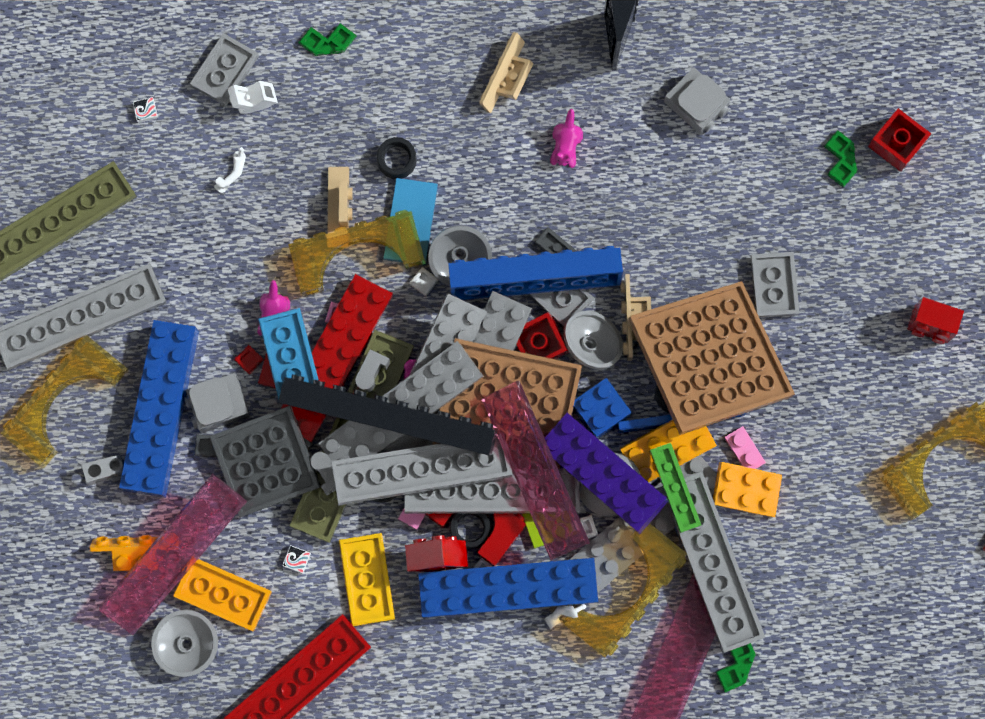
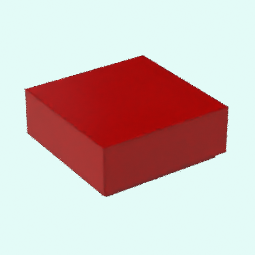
(249, 359)

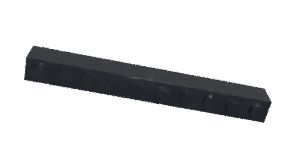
(387, 415)

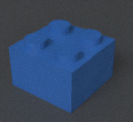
(601, 408)

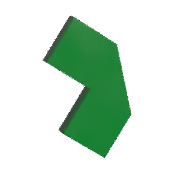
(335, 43)
(844, 150)
(737, 674)

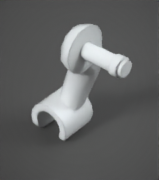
(238, 160)
(553, 619)

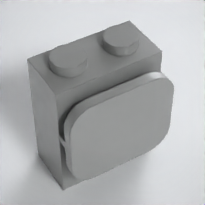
(698, 101)
(216, 403)

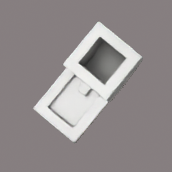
(253, 98)

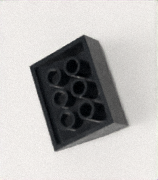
(618, 22)

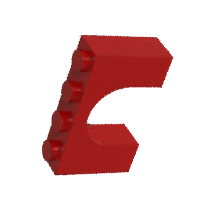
(506, 531)

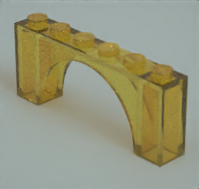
(906, 479)
(661, 559)

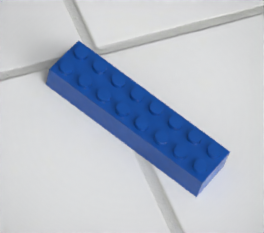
(536, 273)
(159, 409)
(508, 587)

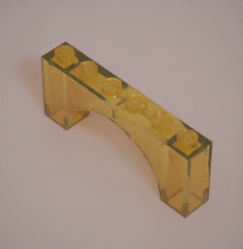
(314, 254)
(28, 427)

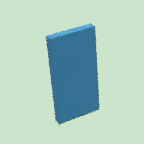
(419, 199)
(287, 347)

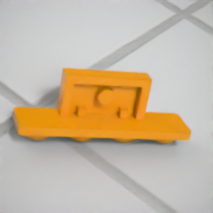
(124, 550)

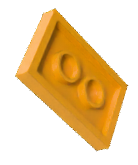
(747, 489)

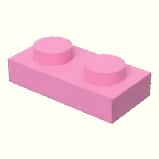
(744, 449)

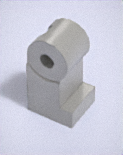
(369, 370)
(322, 465)
(102, 469)

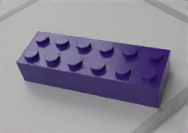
(604, 473)

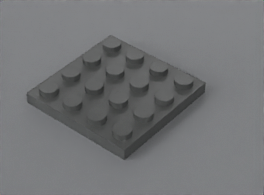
(266, 460)

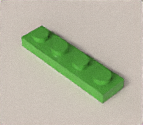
(675, 487)

